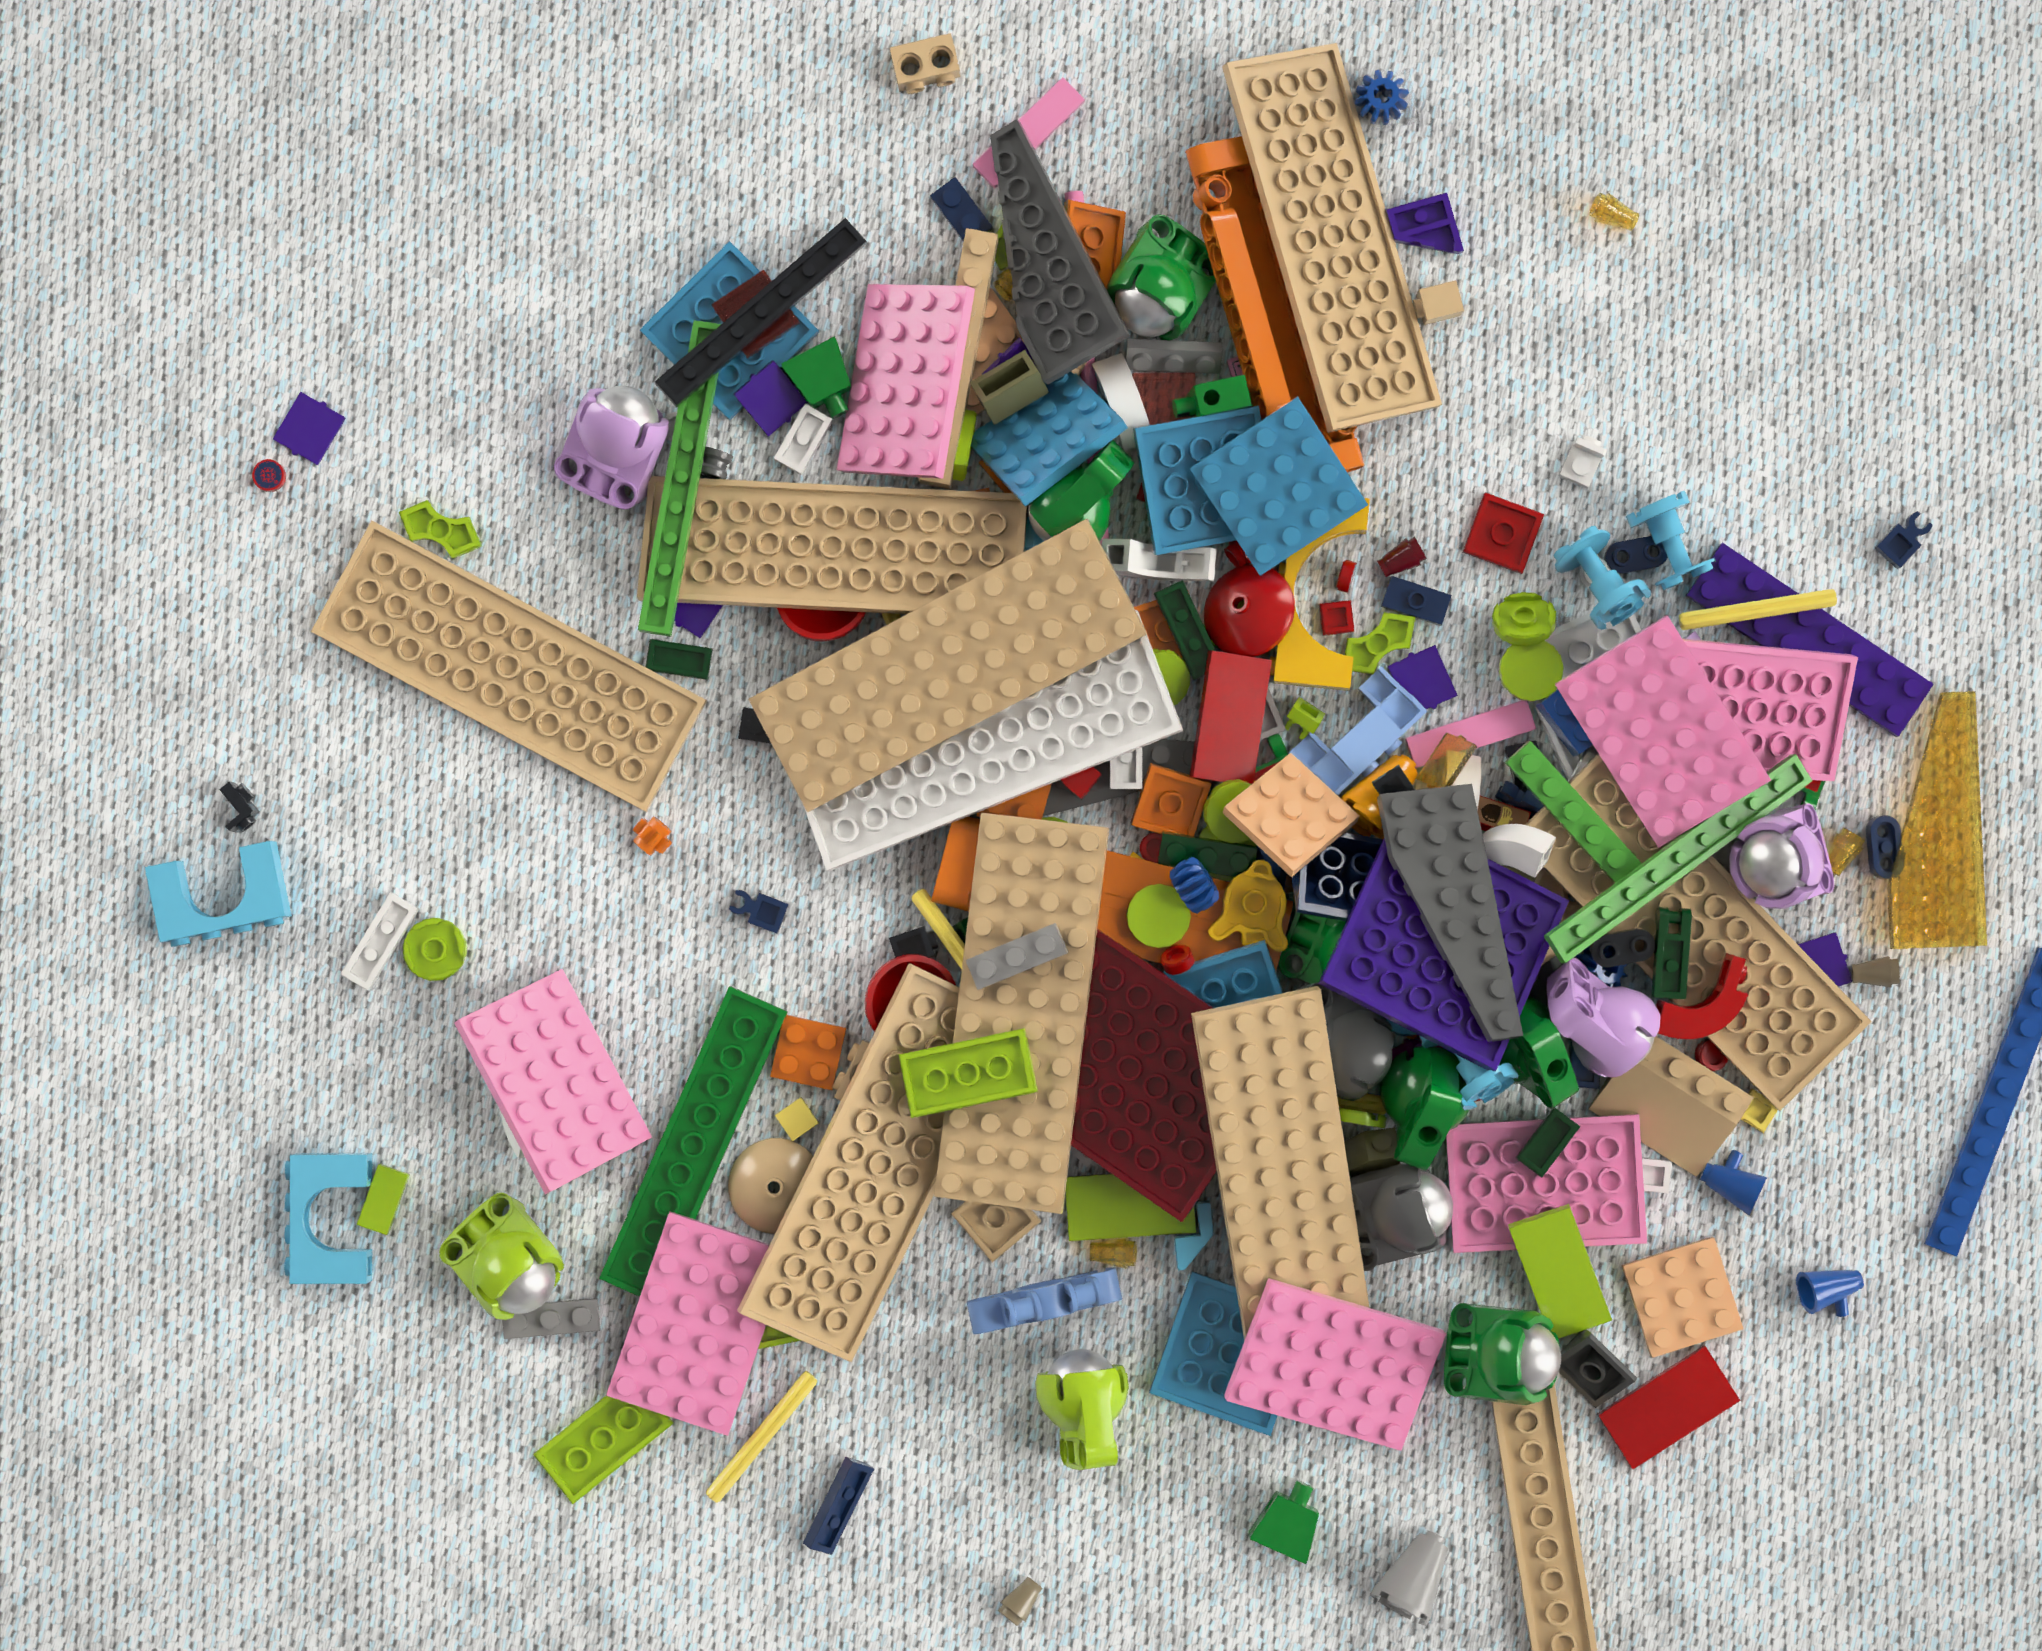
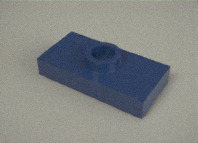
(1416, 600)

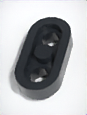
(1623, 947)

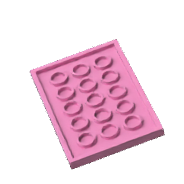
(905, 380)
(1783, 699)
(1662, 731)
(553, 1080)
(1594, 1174)
(686, 1339)
(1334, 1364)

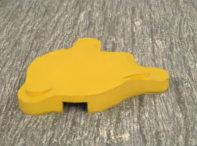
(1254, 907)

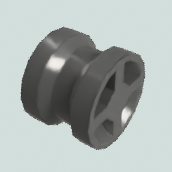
(715, 463)

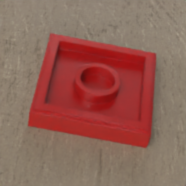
(1503, 533)

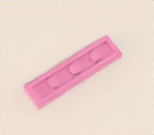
(1038, 123)
(1478, 729)

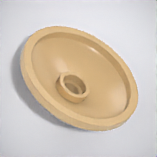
(752, 1172)

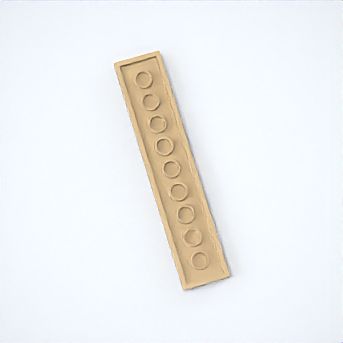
(1544, 1525)

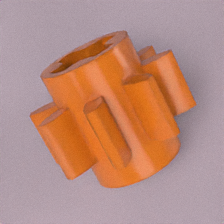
(652, 836)

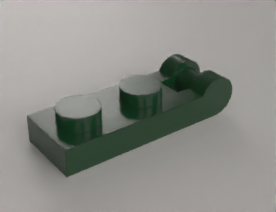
(1671, 953)

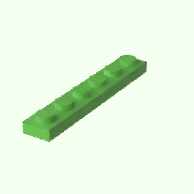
(1572, 812)

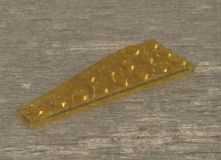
(1939, 865)

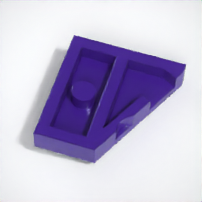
(1426, 224)

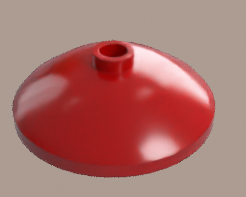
(1261, 620)
(820, 624)
(887, 979)

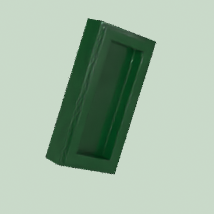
(679, 659)
(1547, 1142)

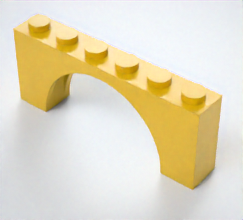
(1300, 657)

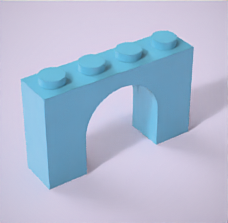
(180, 918)
(309, 1258)

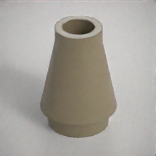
(1877, 972)
(1020, 1601)

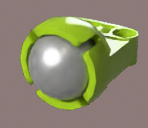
(503, 1258)
(1083, 1399)

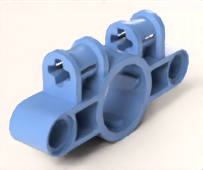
(1044, 1300)

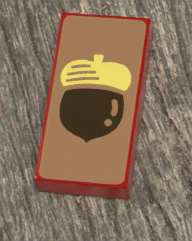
(1495, 813)

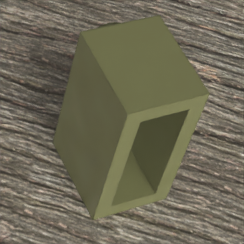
(1009, 387)

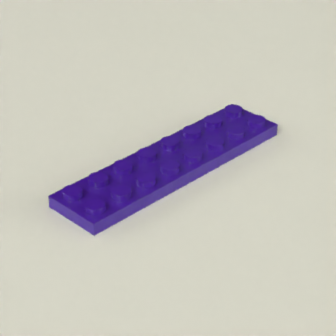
(1882, 685)

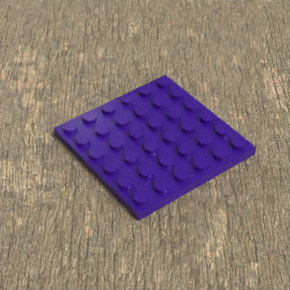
(1396, 970)

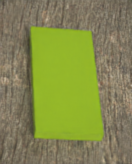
(968, 1073)
(1109, 1208)
(1560, 1271)
(598, 1444)

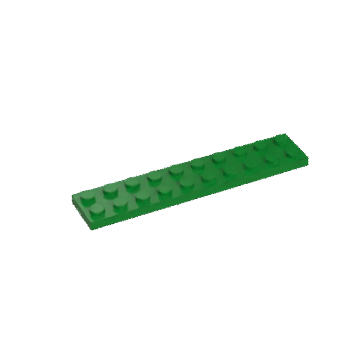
(696, 1132)

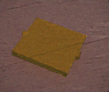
(1446, 761)

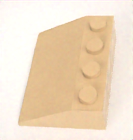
(1679, 1103)

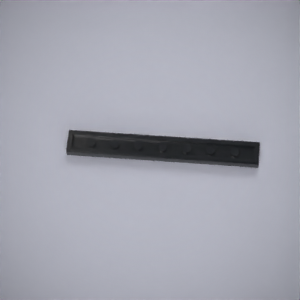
(760, 312)

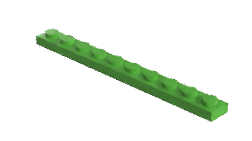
(678, 501)
(1674, 862)

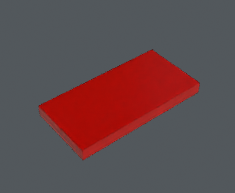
(1230, 717)
(1668, 1407)

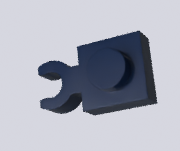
(1900, 543)
(1511, 794)
(764, 912)

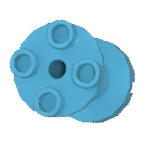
(1666, 529)
(1615, 597)
(1480, 1082)

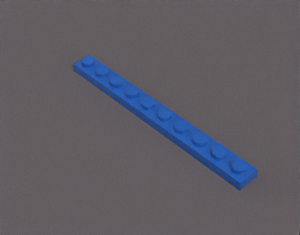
(1990, 1117)

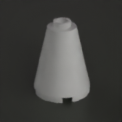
(1414, 1578)

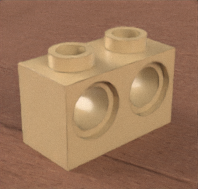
(923, 54)

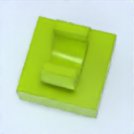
(1304, 715)

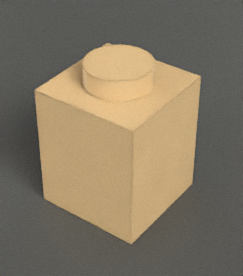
(1438, 303)

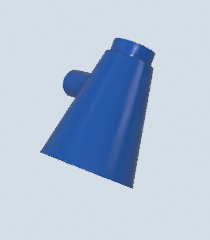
(1732, 1184)
(1825, 1288)

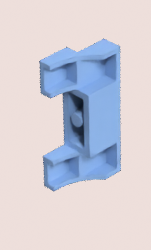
(1376, 733)

